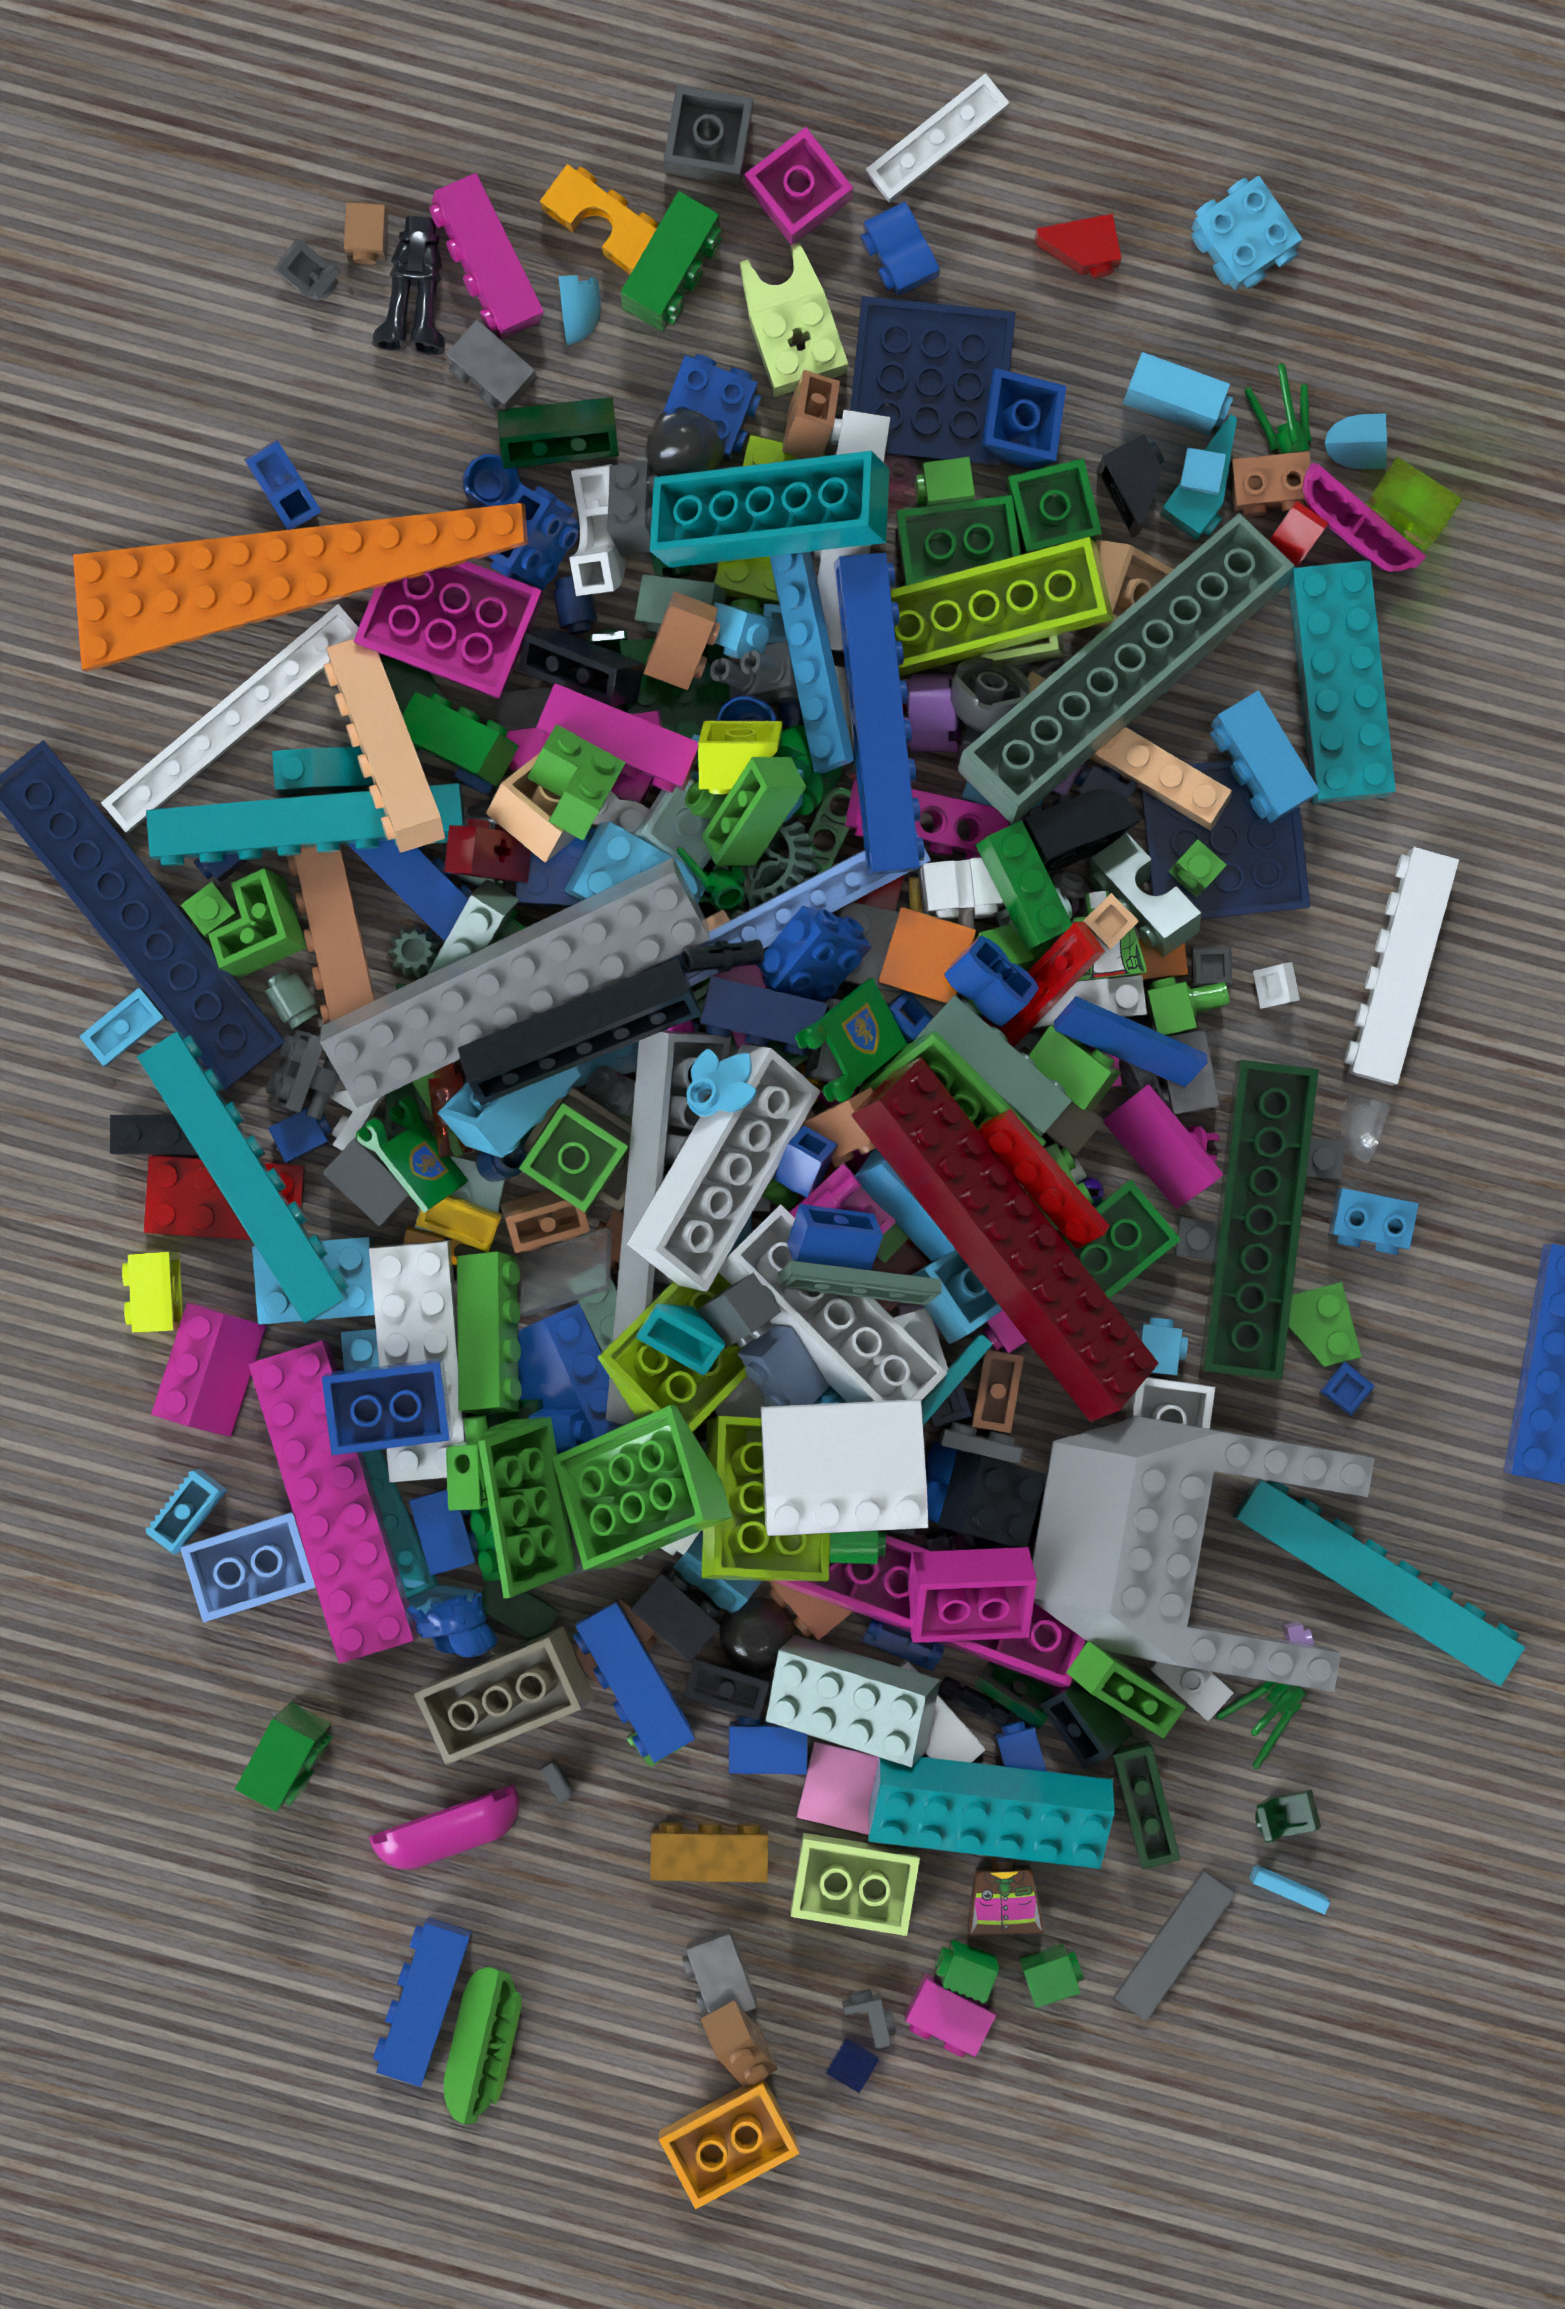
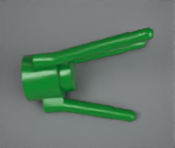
(1291, 435)
(721, 884)
(1282, 1698)

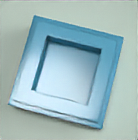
(1202, 471)

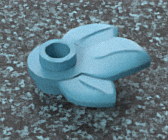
(723, 1080)

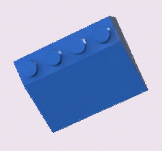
(564, 1367)

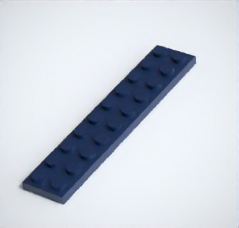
(135, 915)

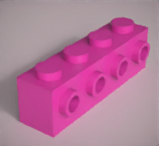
(486, 256)
(639, 743)

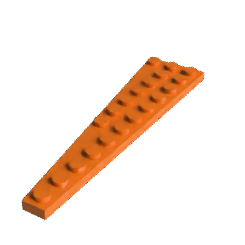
(191, 589)

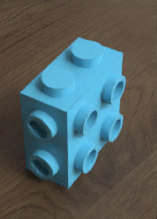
(1245, 234)

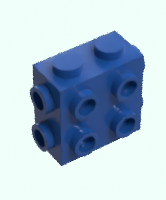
(718, 395)
(549, 534)
(814, 954)

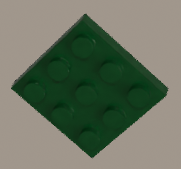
(679, 708)

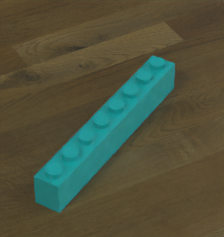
(280, 826)
(243, 1177)
(1379, 1581)

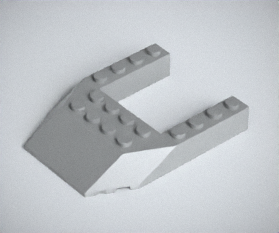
(1127, 1537)

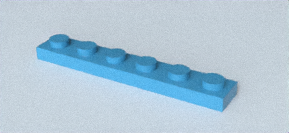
(812, 661)

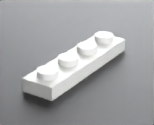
(937, 137)

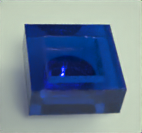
(852, 2065)

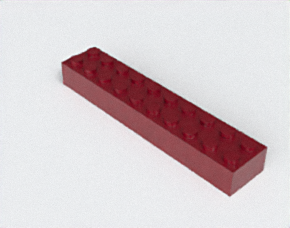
(1005, 1239)

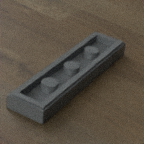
(1174, 1945)

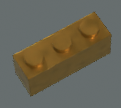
(709, 1853)

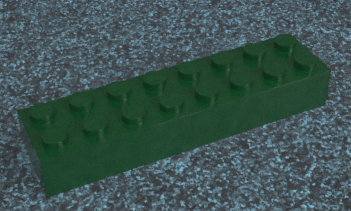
(1259, 1219)

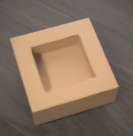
(1110, 921)

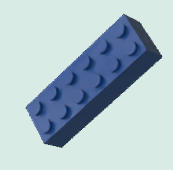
(1538, 1420)

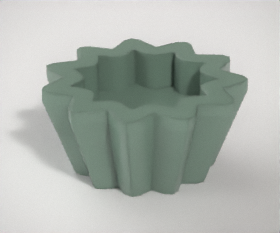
(414, 951)

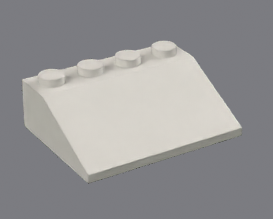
(844, 1467)

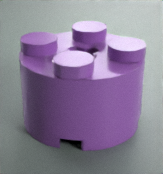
(932, 713)

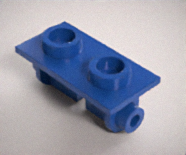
(900, 1644)

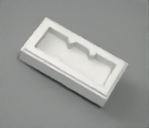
(1196, 1686)

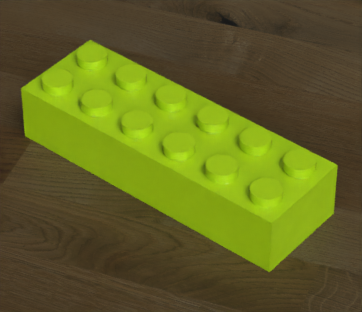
(1001, 605)

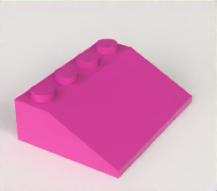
(453, 624)

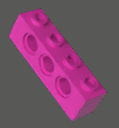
(946, 814)

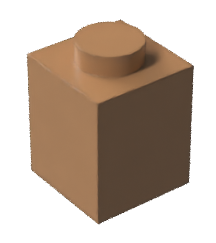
(365, 232)

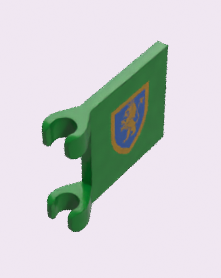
(859, 1035)
(413, 1156)

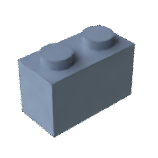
(783, 1368)

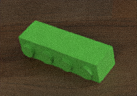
(488, 1333)

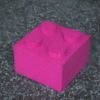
(798, 186)

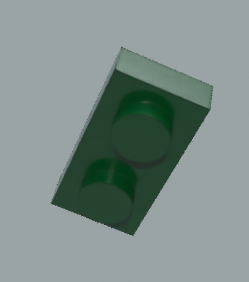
(1015, 1691)

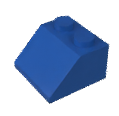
(1023, 419)

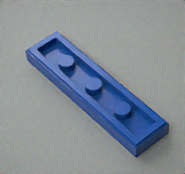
(1130, 1041)

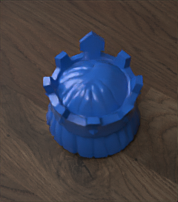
(456, 1626)

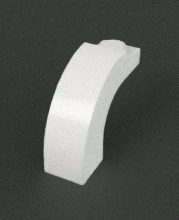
(597, 563)
(1119, 995)

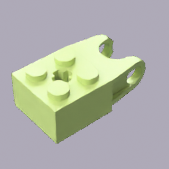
(788, 313)

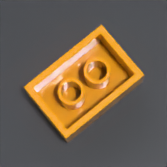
(728, 2142)

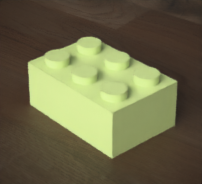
(855, 1884)

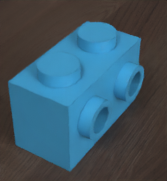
(1372, 1219)

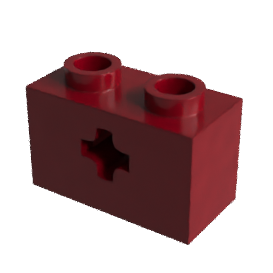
(486, 852)

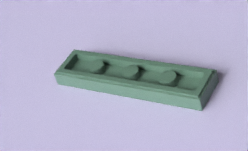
(859, 1283)

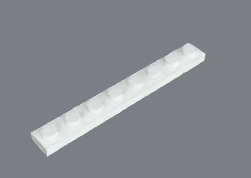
(229, 721)

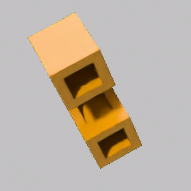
(577, 197)

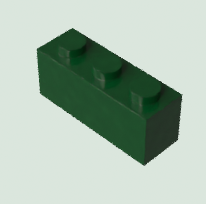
(557, 433)
(1145, 1805)

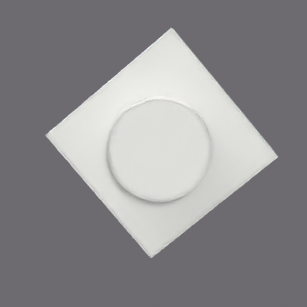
(1276, 985)

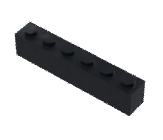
(578, 1031)

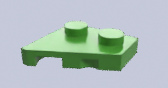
(1324, 1324)

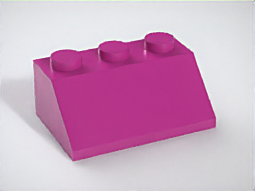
(208, 1369)
(971, 1594)

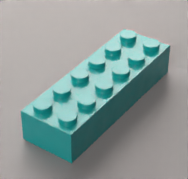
(770, 509)
(1341, 681)
(992, 1811)

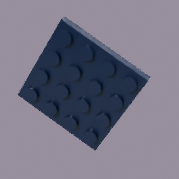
(930, 374)
(1262, 858)

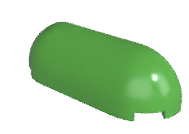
(481, 2044)

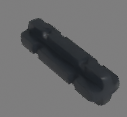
(974, 1701)

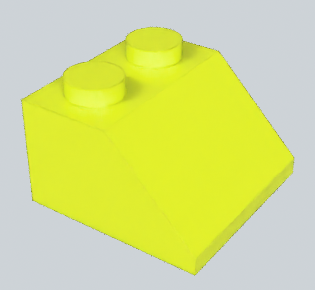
(729, 746)
(154, 1291)

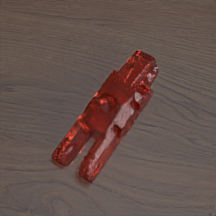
(441, 1089)

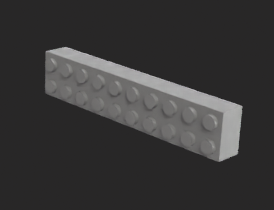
(514, 980)
(657, 1135)

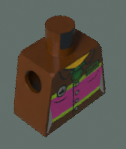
(1004, 1900)

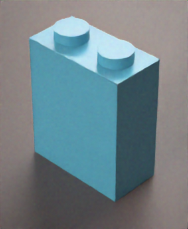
(1178, 394)

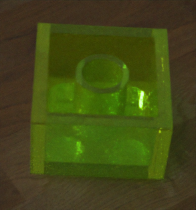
(1413, 503)

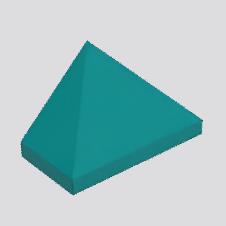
(682, 1335)

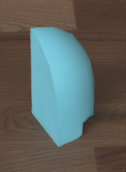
(579, 307)
(1359, 441)

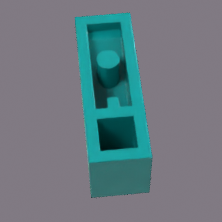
(1197, 511)
(318, 770)

